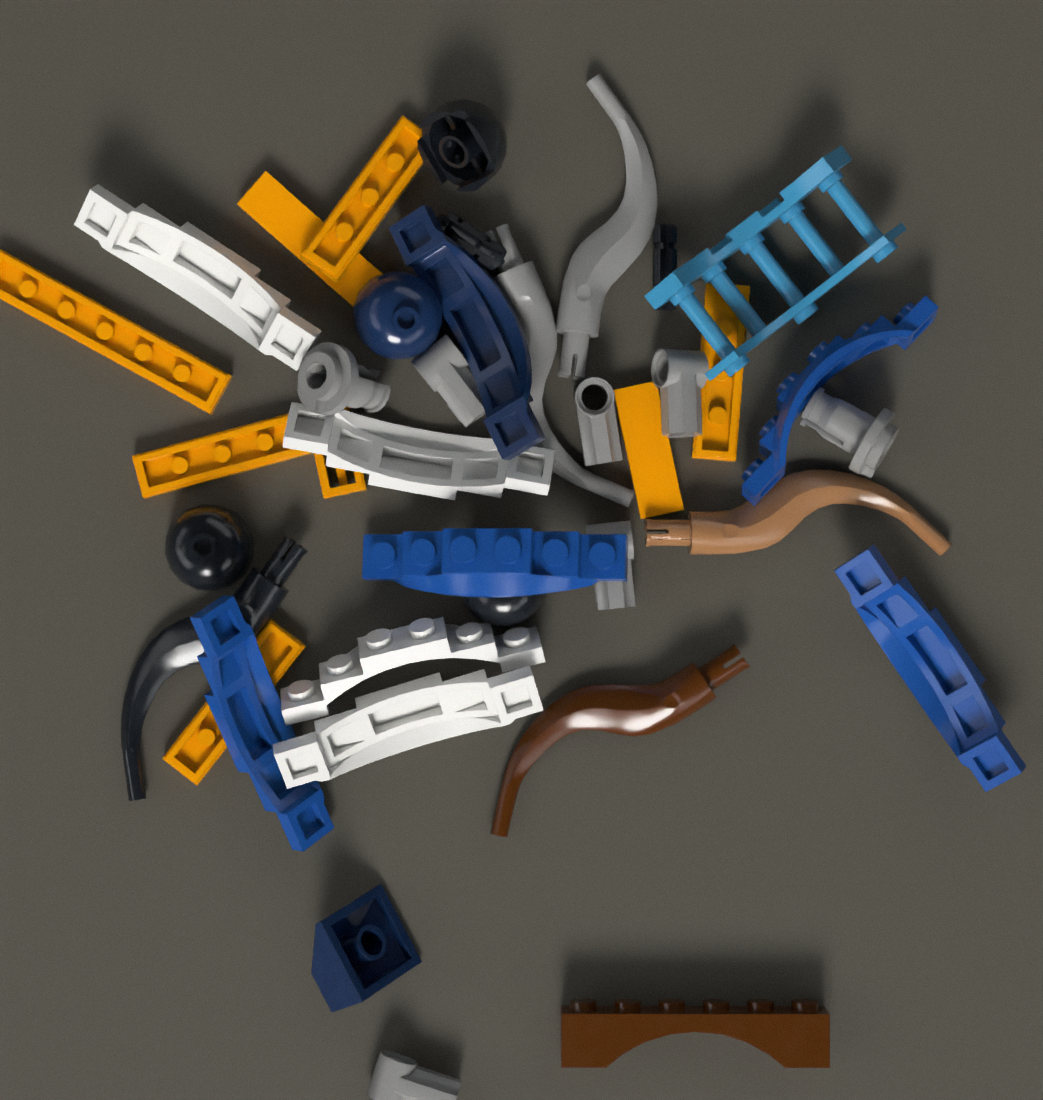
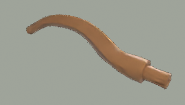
(781, 510)

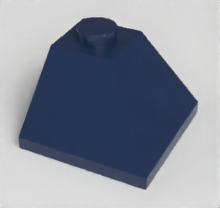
(360, 950)

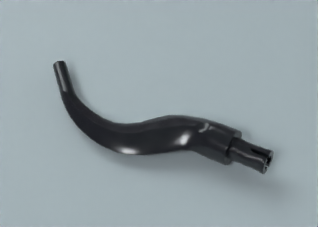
(180, 645)

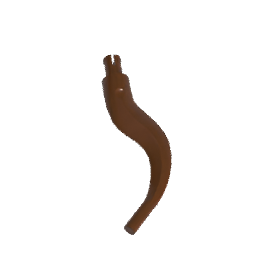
(616, 710)

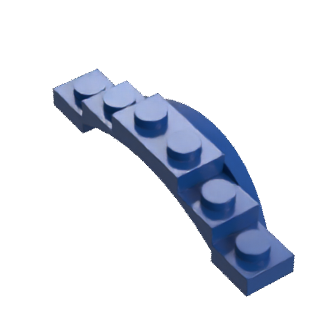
(824, 364)
(495, 560)
(932, 666)
(252, 719)

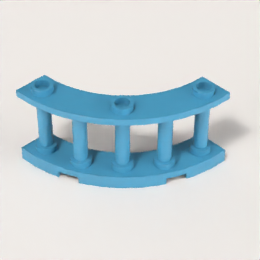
(748, 238)

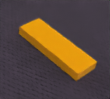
(647, 450)

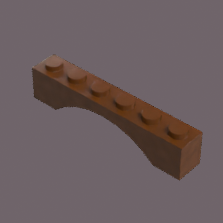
(600, 1034)

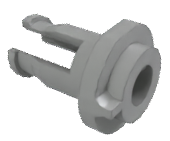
(333, 380)
(852, 430)

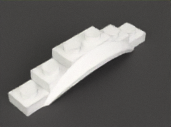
(200, 273)
(414, 457)
(407, 644)
(406, 719)

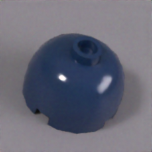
(397, 315)

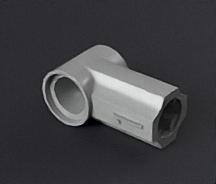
(448, 373)
(680, 380)
(598, 427)
(615, 593)
(402, 1079)

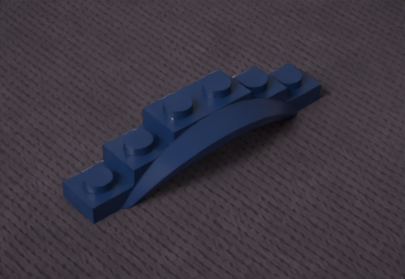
(482, 326)

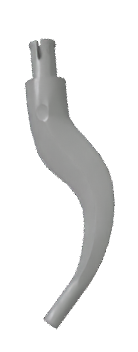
(609, 248)
(530, 302)

